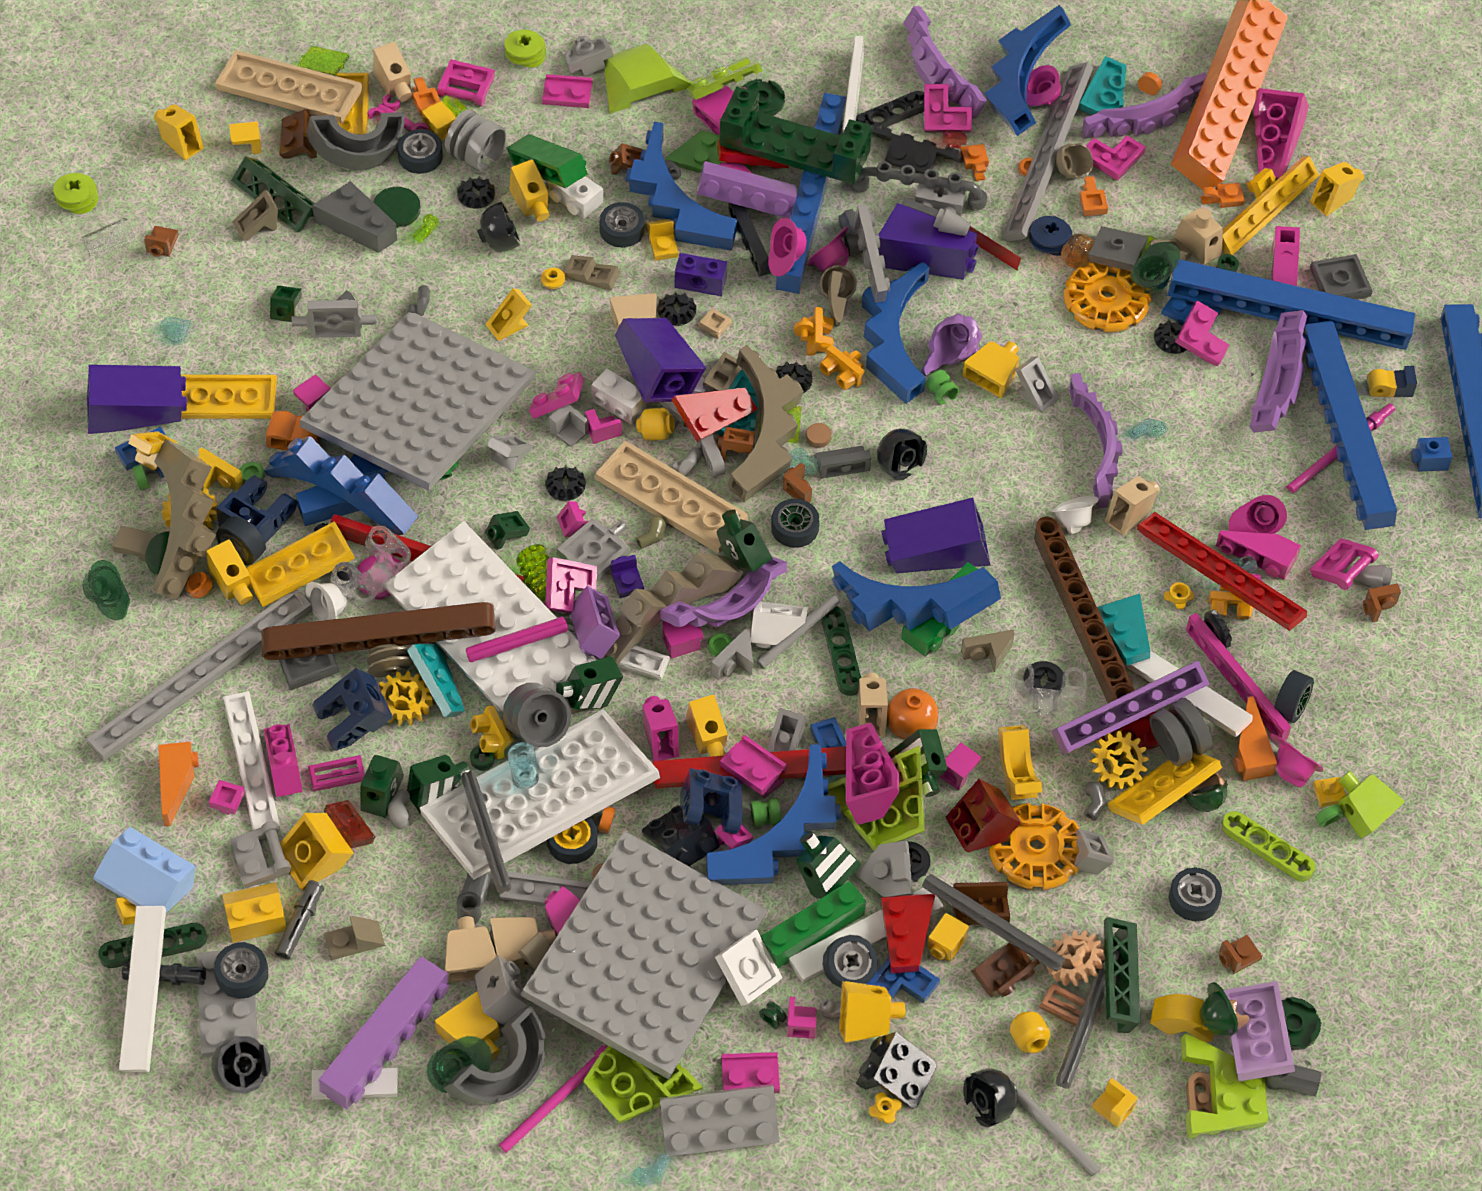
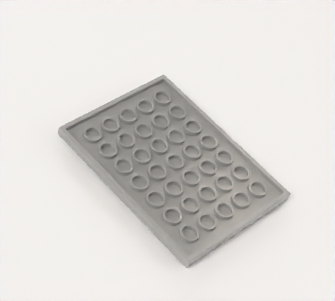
(418, 400)
(642, 954)

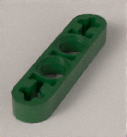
(844, 650)
(172, 932)

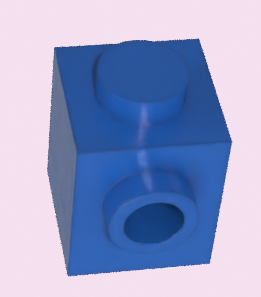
(1432, 454)

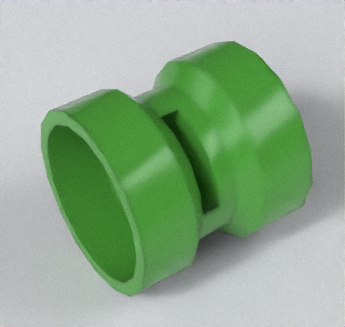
(940, 384)
(759, 812)

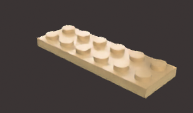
(288, 85)
(666, 494)

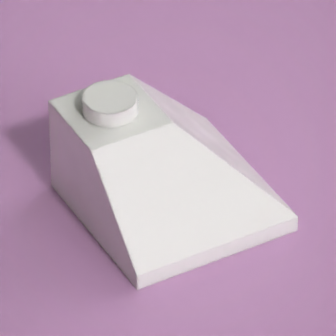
(775, 622)

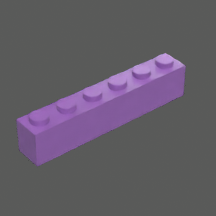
(1130, 707)
(384, 1033)

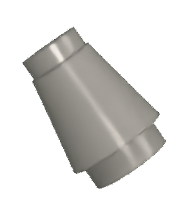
(951, 223)
(1375, 576)

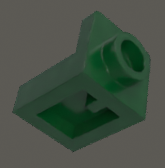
(284, 302)
(506, 526)

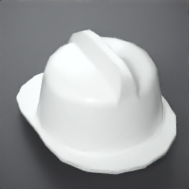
(1075, 513)
(325, 600)

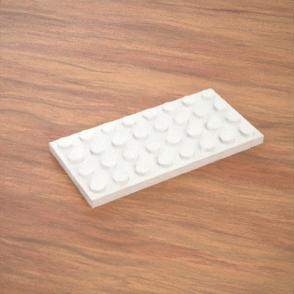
(467, 571)
(576, 779)

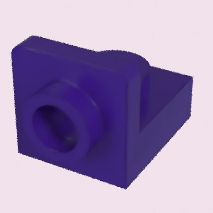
(626, 575)

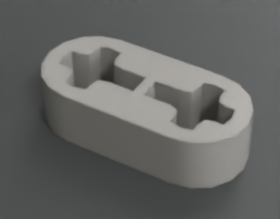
(712, 456)

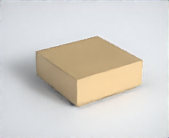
(715, 323)

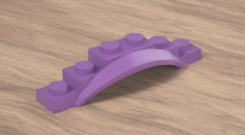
(934, 68)
(1145, 116)
(1281, 373)
(1107, 431)
(733, 605)

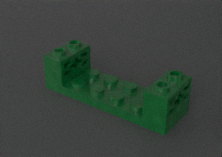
(792, 143)

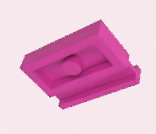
(567, 91)
(753, 765)
(750, 1070)

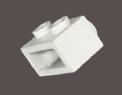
(579, 198)
(618, 396)

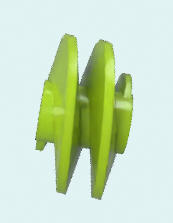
(525, 48)
(76, 193)

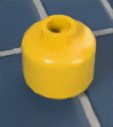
(655, 424)
(1030, 1032)

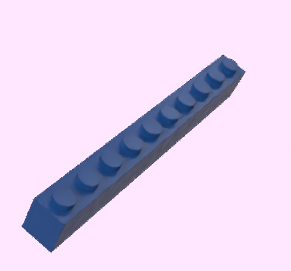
(812, 193)
(1271, 298)
(1465, 362)
(1348, 426)

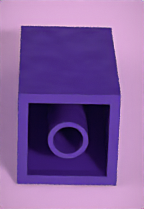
(911, 239)
(658, 358)
(133, 397)
(936, 538)

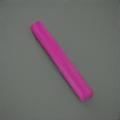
(516, 639)

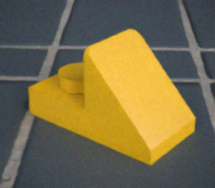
(662, 239)
(509, 315)
(148, 447)
(222, 471)

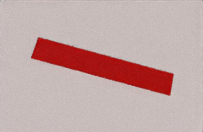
(996, 249)

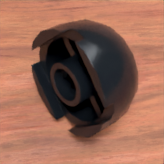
(497, 228)
(901, 448)
(240, 1064)
(991, 1091)

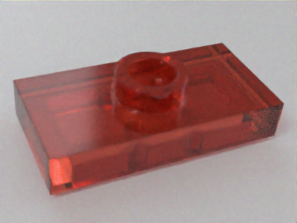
(954, 139)
(349, 824)

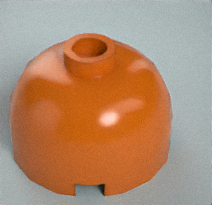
(911, 711)

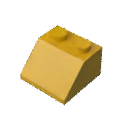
(314, 849)
(254, 912)

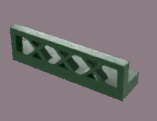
(277, 184)
(1126, 974)

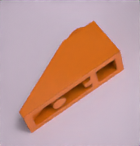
(1254, 752)
(176, 775)

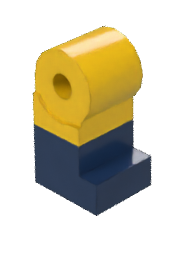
(1392, 383)

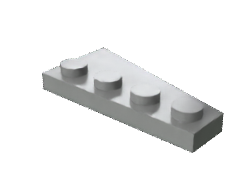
(869, 244)

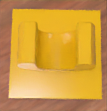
(1261, 182)
(1328, 791)

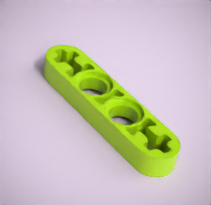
(1270, 843)

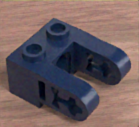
(242, 505)
(365, 703)
(723, 802)

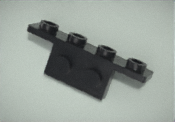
(907, 151)

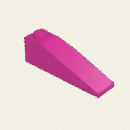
(1278, 127)
(870, 775)

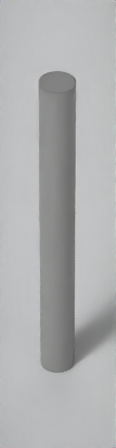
(811, 620)
(1057, 1133)

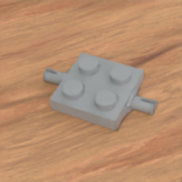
(334, 319)
(595, 546)

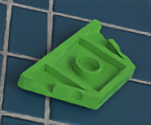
(697, 150)

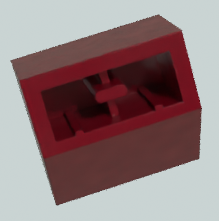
(982, 817)

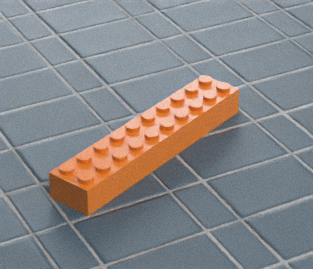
(1229, 92)

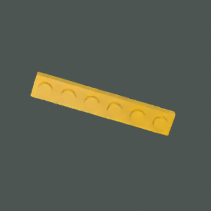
(1268, 205)

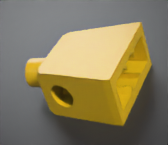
(179, 130)
(1336, 187)
(529, 190)
(993, 367)
(229, 572)
(707, 726)
(866, 1011)
(469, 1020)

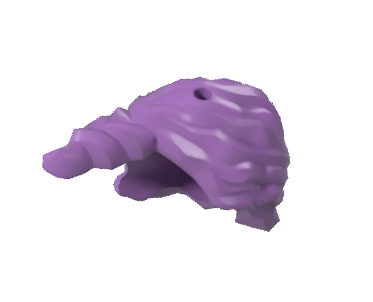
(952, 342)

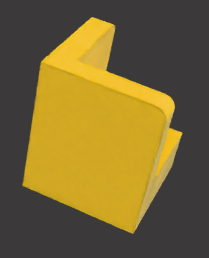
(246, 133)
(1115, 1103)

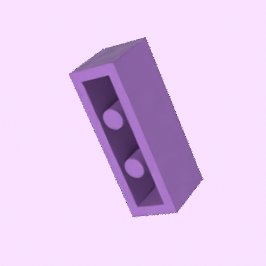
(594, 622)

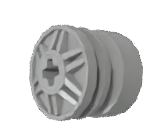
(474, 138)

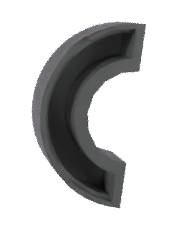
(355, 150)
(523, 1064)

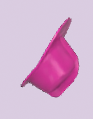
(1043, 86)
(786, 246)
(832, 254)
(1259, 515)
(1292, 764)

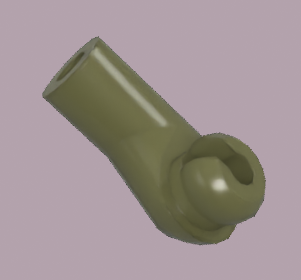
(654, 534)

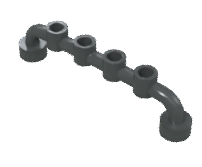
(976, 198)

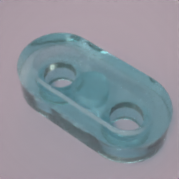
(523, 765)

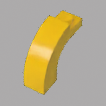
(1017, 763)

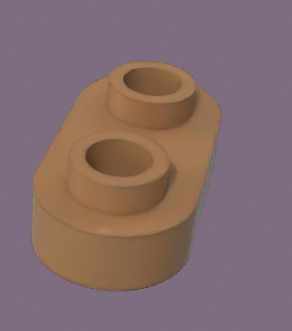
(1199, 1100)

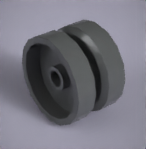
(537, 714)
(1181, 731)

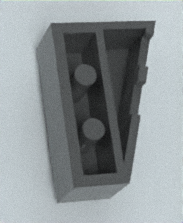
(357, 217)

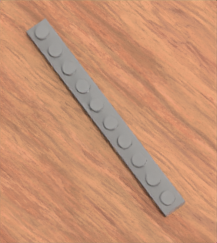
(1045, 155)
(195, 676)

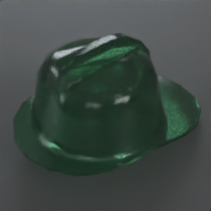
(1156, 266)
(105, 588)
(455, 1056)

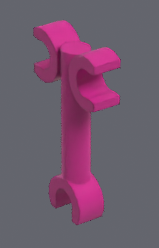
(391, 108)

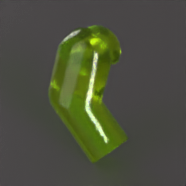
(430, 224)

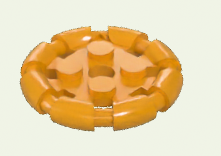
(1104, 306)
(1041, 859)

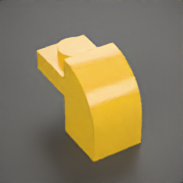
(1178, 1014)

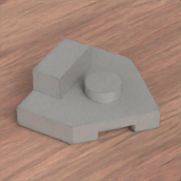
(588, 55)
(889, 870)

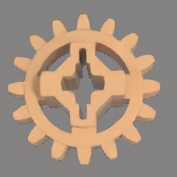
(1082, 957)

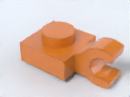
(423, 96)
(976, 159)
(1225, 194)
(1092, 200)

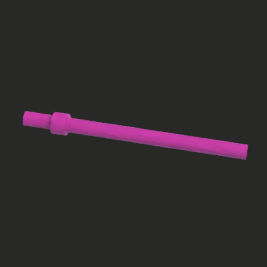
(1374, 421)
(551, 1103)

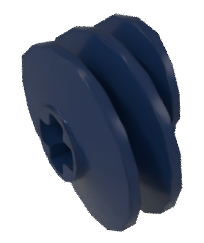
(1049, 234)

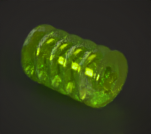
(533, 566)

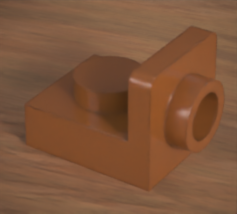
(623, 157)
(161, 241)
(737, 440)
(796, 485)
(1380, 598)
(1239, 954)

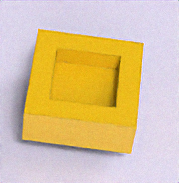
(126, 911)

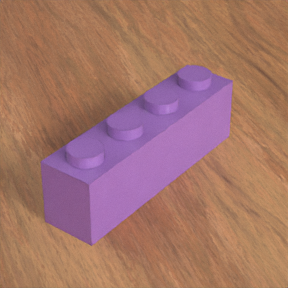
(747, 189)

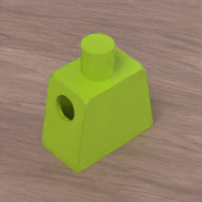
(1367, 802)

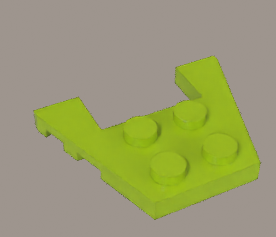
(722, 76)
(1234, 1102)

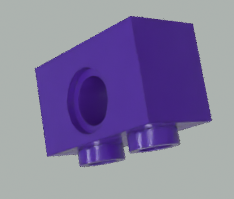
(700, 274)

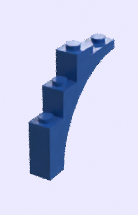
(1013, 71)
(691, 221)
(888, 357)
(337, 474)
(320, 504)
(912, 605)
(754, 861)

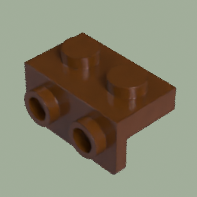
(294, 136)
(989, 895)
(1004, 969)

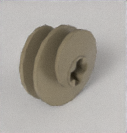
(388, 660)

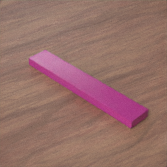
(1236, 675)

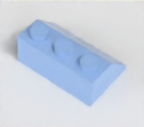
(145, 871)

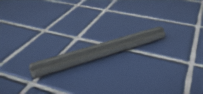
(486, 832)
(993, 922)
(1083, 1028)

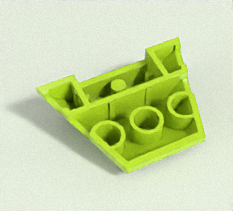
(639, 74)
(906, 812)
(632, 1088)

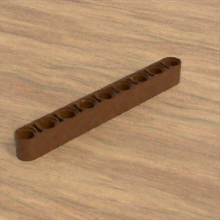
(1073, 582)
(378, 630)

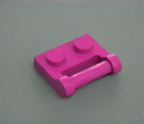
(466, 76)
(1338, 558)

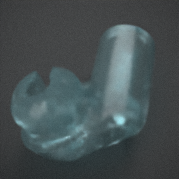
(1148, 427)
(652, 1174)

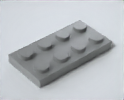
(220, 1014)
(719, 1120)

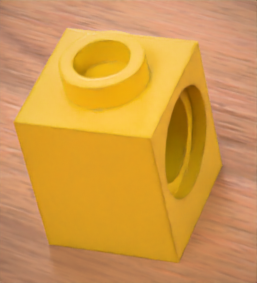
(438, 119)
(947, 938)

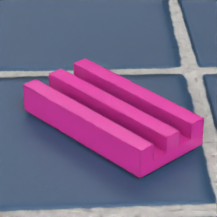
(336, 782)

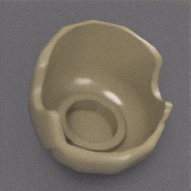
(1074, 160)
(847, 284)

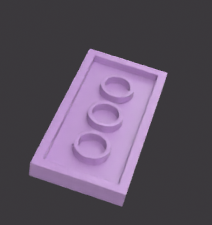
(1263, 1043)

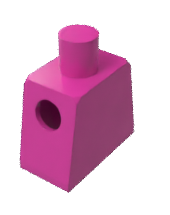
(712, 106)
(656, 718)

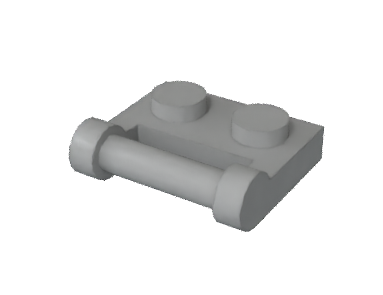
(252, 859)

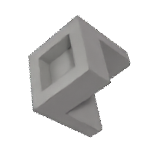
(568, 425)

